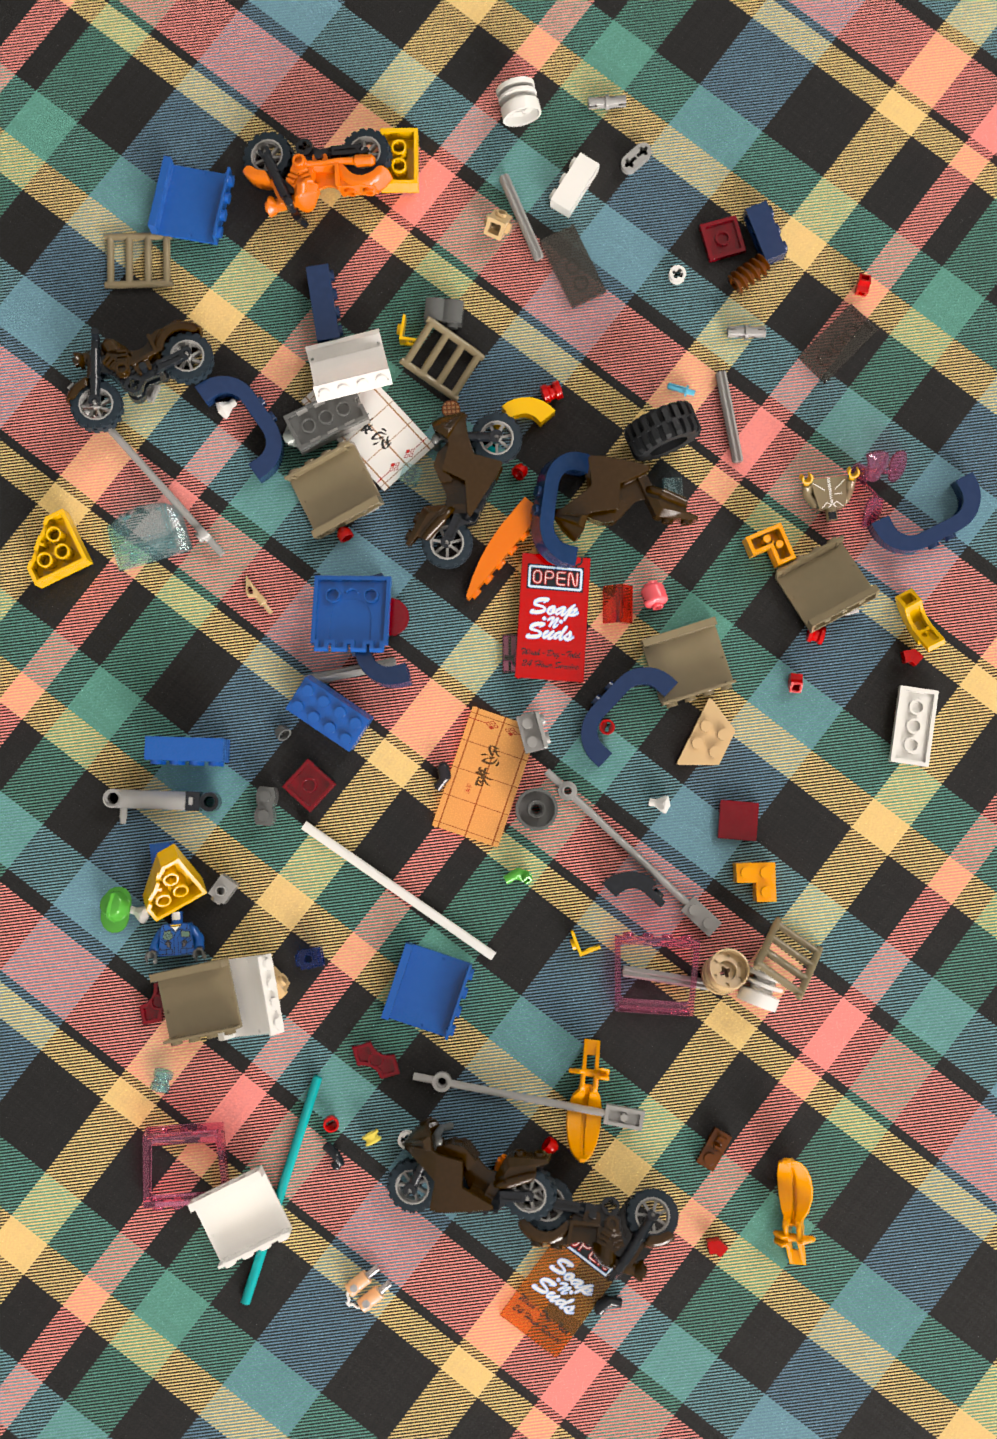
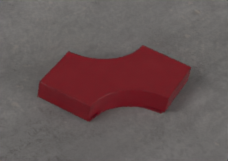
(152, 1010)
(384, 1064)

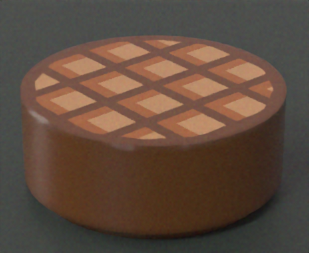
(450, 407)

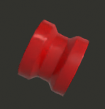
(817, 636)

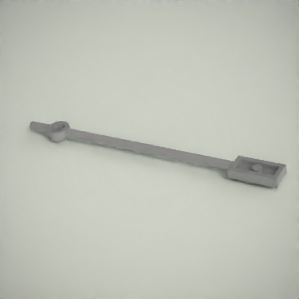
(201, 532)
(692, 908)
(613, 1114)

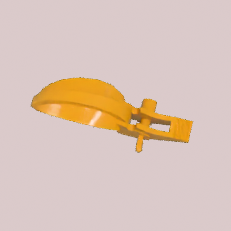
(580, 1127)
(795, 1200)

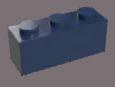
(765, 232)

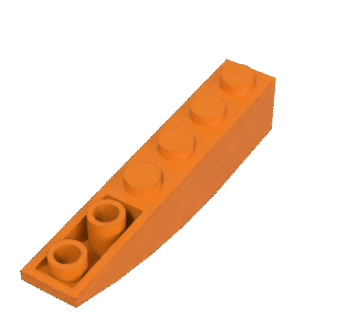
(502, 544)

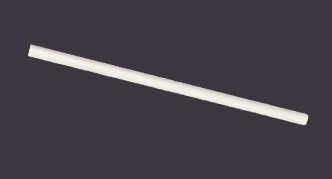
(398, 890)

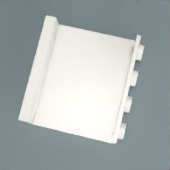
(348, 365)
(256, 996)
(242, 1216)

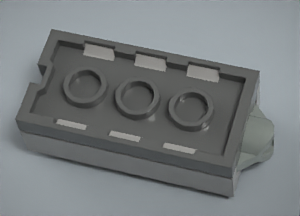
(324, 422)

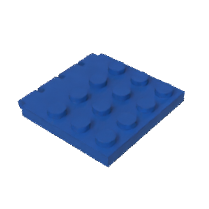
(351, 613)

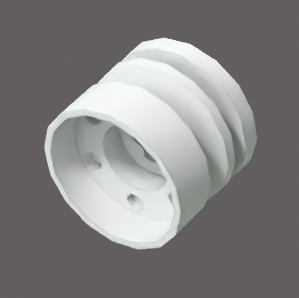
(518, 101)
(760, 991)

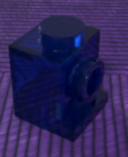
(317, 957)

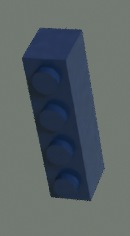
(323, 303)

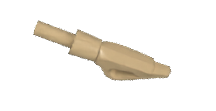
(256, 594)

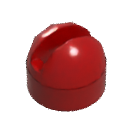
(519, 471)
(344, 534)
(603, 725)
(333, 1126)
(550, 1145)

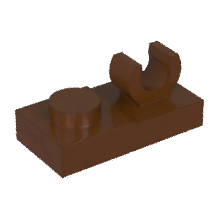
(713, 1149)

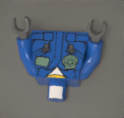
(176, 939)

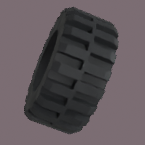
(662, 431)

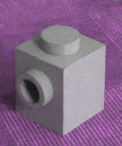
(223, 889)

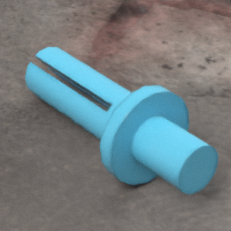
(685, 390)

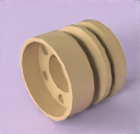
(732, 964)

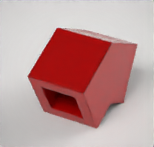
(863, 285)
(911, 656)
(795, 682)
(716, 1246)

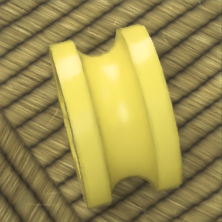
(371, 1137)

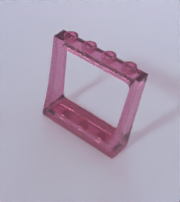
(655, 1006)
(174, 1135)

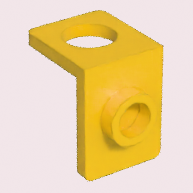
(401, 331)
(575, 945)

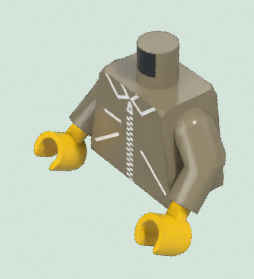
(829, 493)

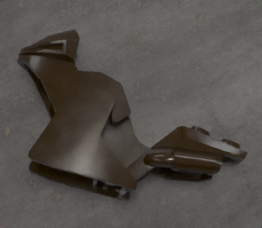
(612, 490)

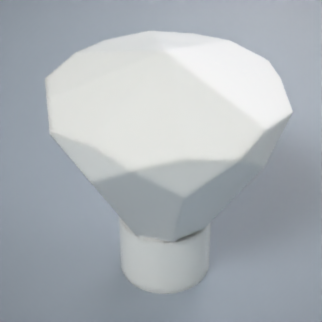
(225, 408)
(661, 803)
(140, 913)

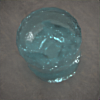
(161, 1080)

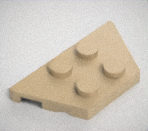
(708, 738)

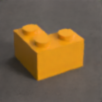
(774, 542)
(761, 875)

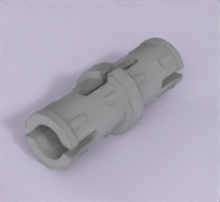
(607, 102)
(746, 331)

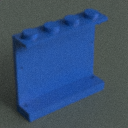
(190, 203)
(428, 990)

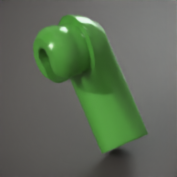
(518, 874)

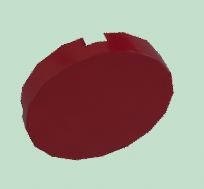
(398, 617)

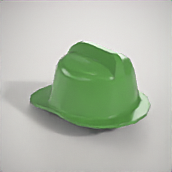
(115, 909)

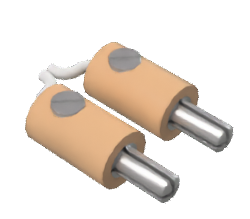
(371, 1297)

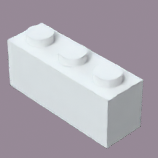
(573, 184)

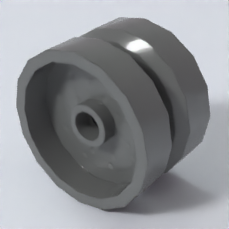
(546, 803)

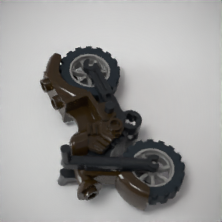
(164, 357)
(603, 1229)

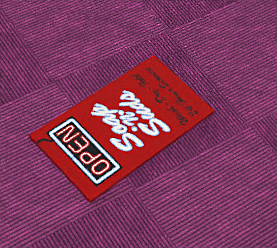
(552, 620)

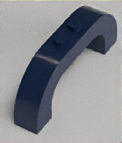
(230, 387)
(968, 497)
(544, 508)
(648, 676)
(390, 677)

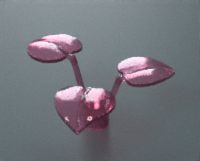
(876, 466)

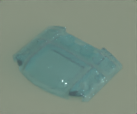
(148, 535)

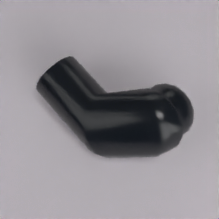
(444, 775)
(334, 1153)
(606, 1302)

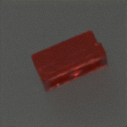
(618, 604)

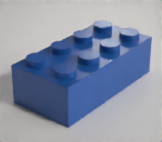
(329, 713)
(187, 749)

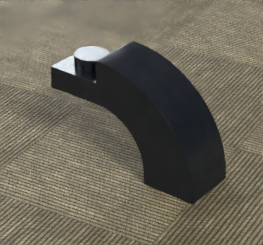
(629, 879)

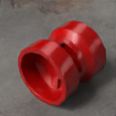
(551, 392)

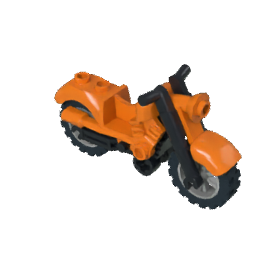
(345, 167)

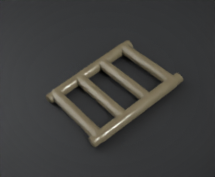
(147, 282)
(462, 345)
(810, 964)

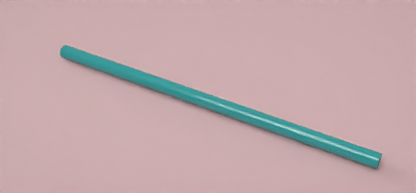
(284, 1180)

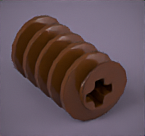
(748, 272)

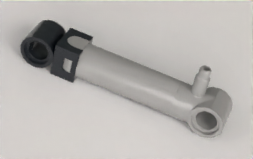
(159, 800)

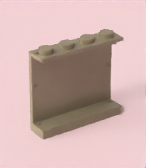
(335, 489)
(825, 584)
(692, 658)
(198, 1001)

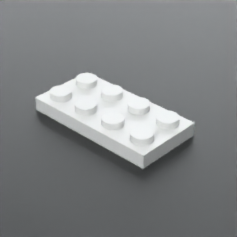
(913, 726)

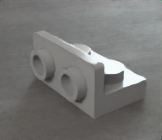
(532, 732)

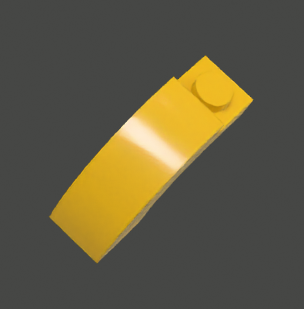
(528, 408)
(917, 622)

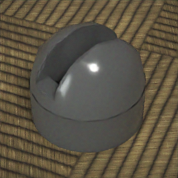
(282, 732)

